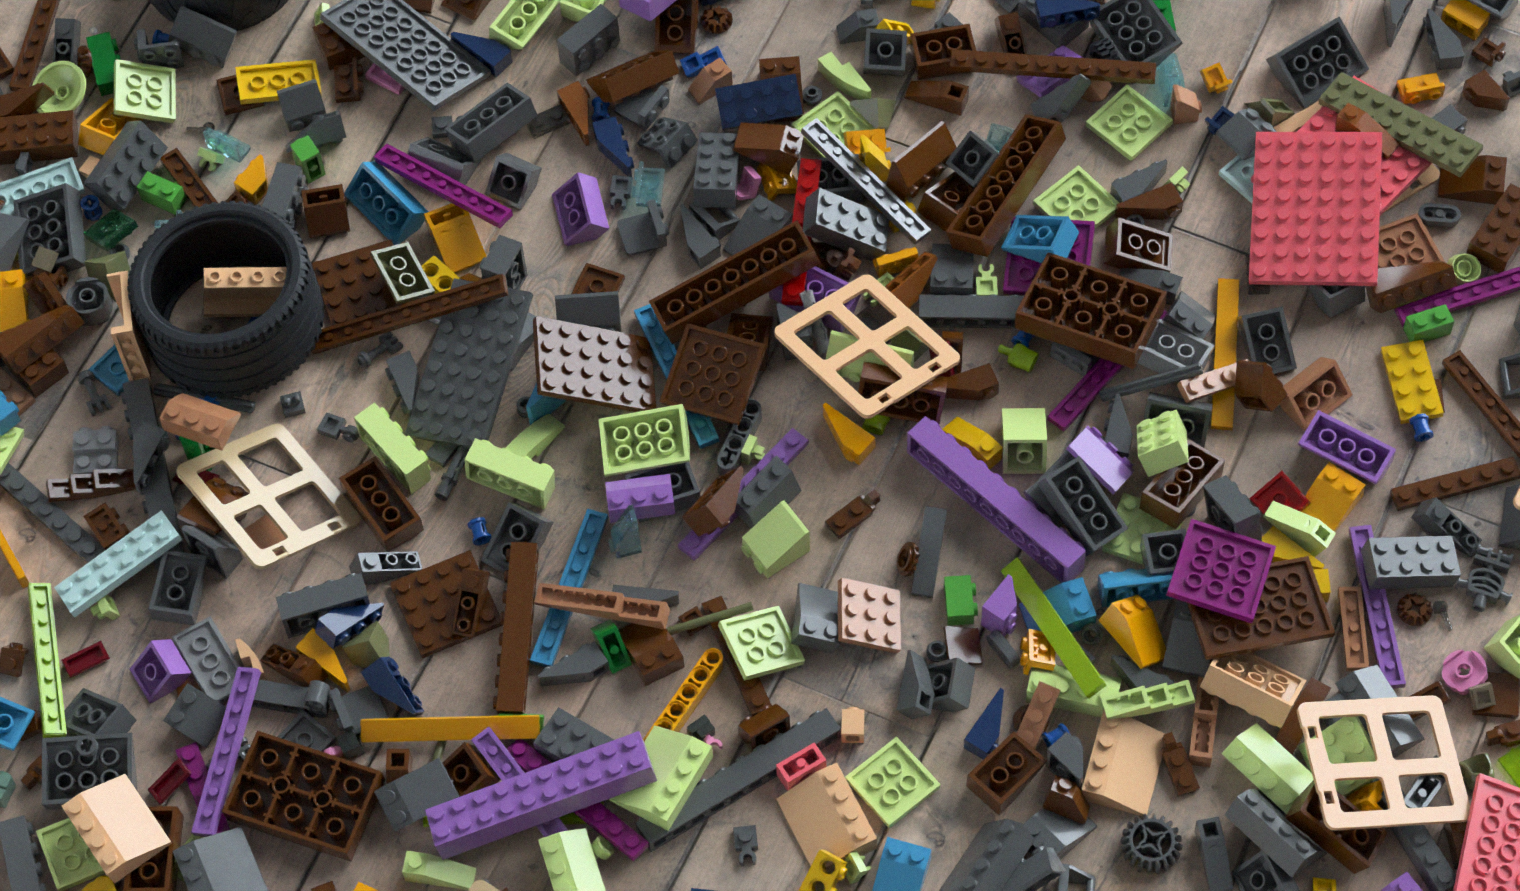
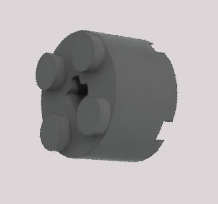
(90, 301)

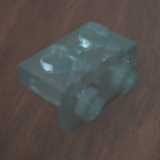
(226, 144)
(649, 185)

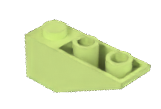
(1301, 528)

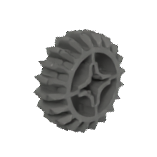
(1165, 833)

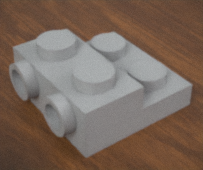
(95, 449)

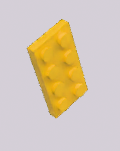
(263, 81)
(1411, 380)

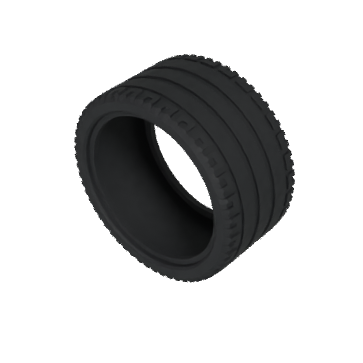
(241, 358)

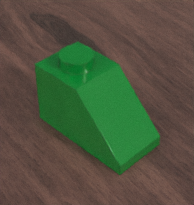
(611, 645)

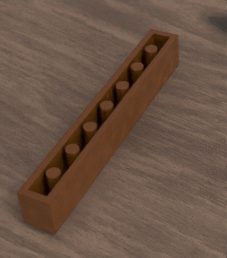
(517, 628)

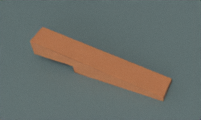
(603, 604)
(1203, 726)

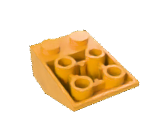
(455, 237)

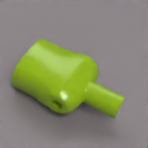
(1020, 356)
(876, 424)

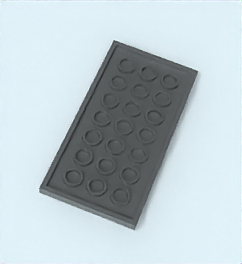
(407, 48)
(468, 370)

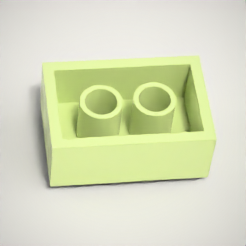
(1162, 443)

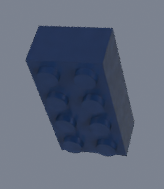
(759, 101)

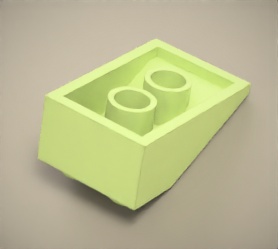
(1505, 646)

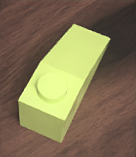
(433, 870)

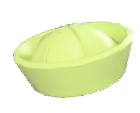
(1465, 267)

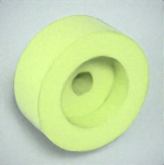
(602, 848)

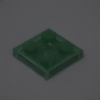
(110, 229)

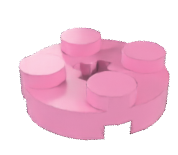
(1464, 659)

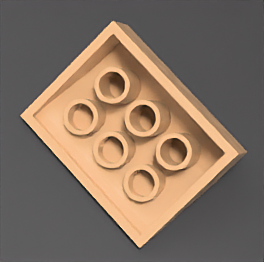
(1254, 686)
(1123, 765)
(827, 816)
(116, 826)

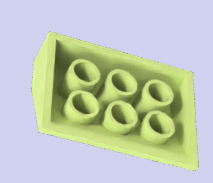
(644, 440)
(678, 766)

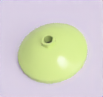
(63, 79)

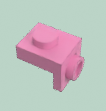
(748, 184)

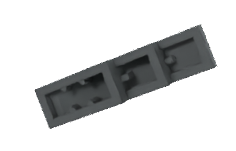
(929, 551)

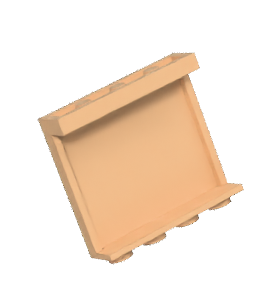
(241, 290)
(128, 337)

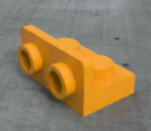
(1420, 88)
(877, 136)
(776, 181)
(895, 261)
(1036, 652)
(1367, 796)

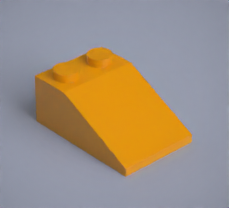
(102, 128)
(13, 299)
(1333, 496)
(1136, 630)

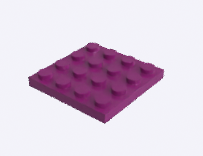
(1021, 270)
(1221, 571)

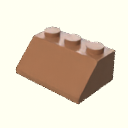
(1314, 389)
(199, 420)

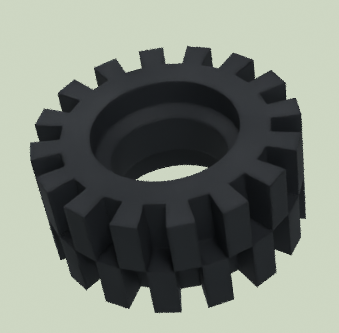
(1103, 50)

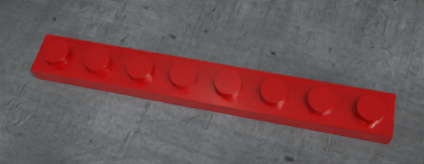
(807, 183)

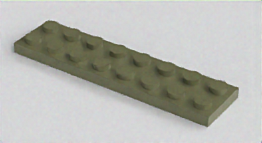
(1408, 126)

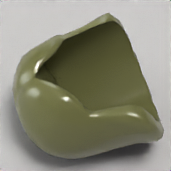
(1474, 766)

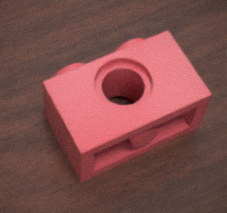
(800, 766)

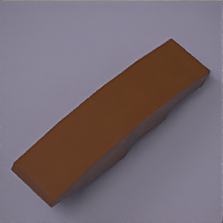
(87, 486)
(1291, 733)

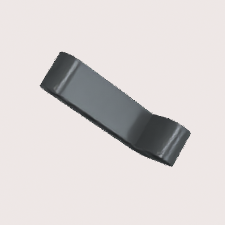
(738, 438)
(293, 698)

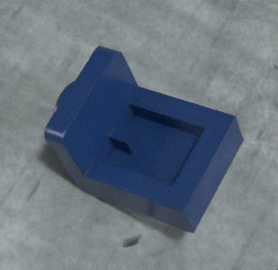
(1218, 119)

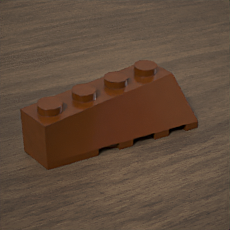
(1409, 283)
(35, 337)

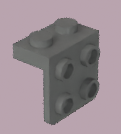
(159, 54)
(645, 107)
(669, 138)
(644, 230)
(1072, 358)
(356, 706)

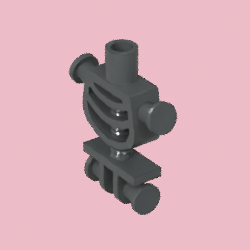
(1485, 583)

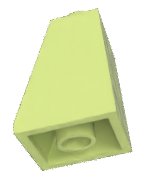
(1024, 440)
(776, 540)

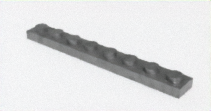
(865, 181)

